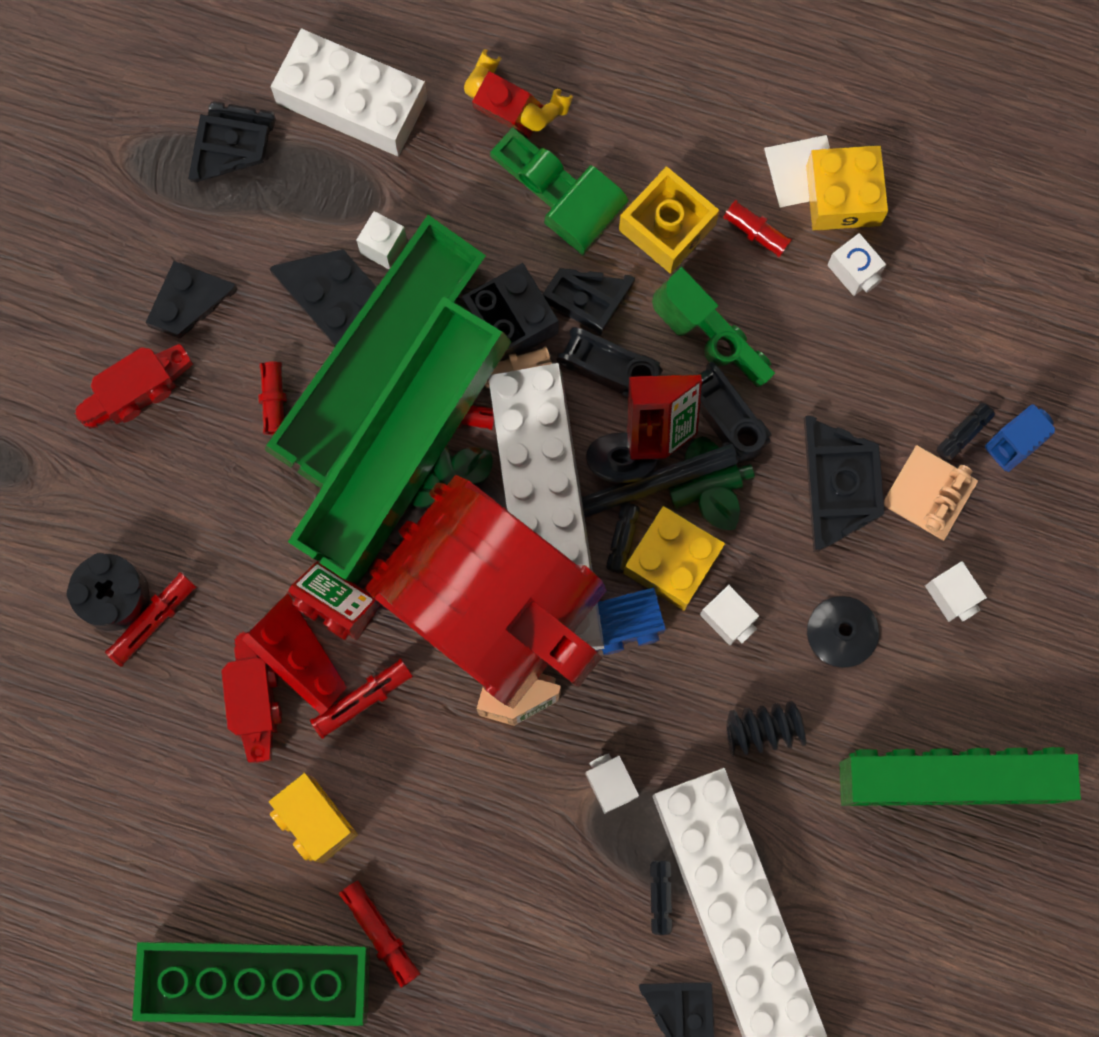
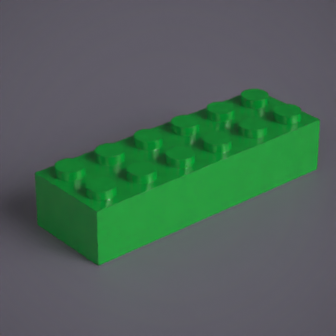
(959, 779)
(251, 983)

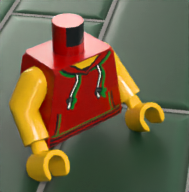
(508, 102)

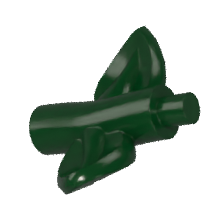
(468, 463)
(714, 490)

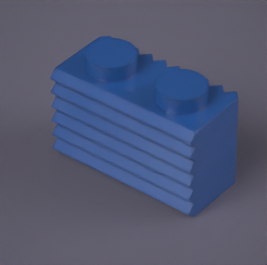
(1020, 437)
(630, 620)

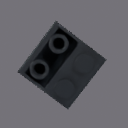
(515, 308)

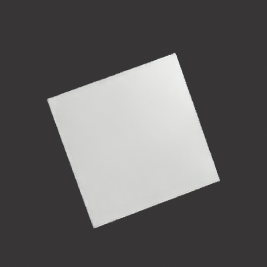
(788, 168)

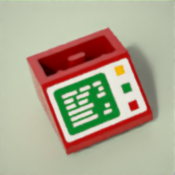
(662, 414)
(335, 600)

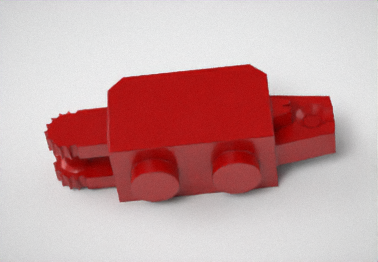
(132, 385)
(250, 701)

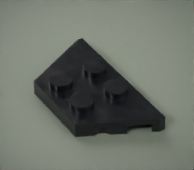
(327, 289)
(841, 482)

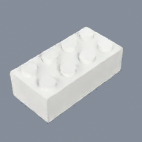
(349, 92)

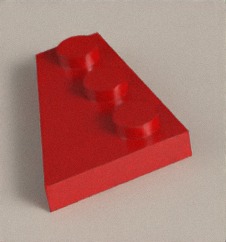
(296, 655)

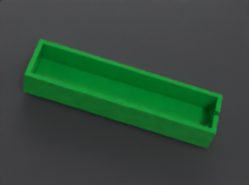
(371, 350)
(400, 441)

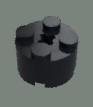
(90, 583)

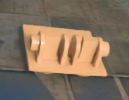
(930, 492)

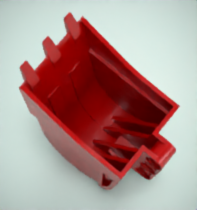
(489, 592)

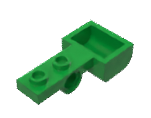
(579, 207)
(686, 305)

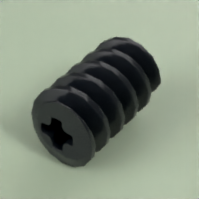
(765, 727)

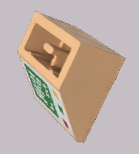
(539, 696)

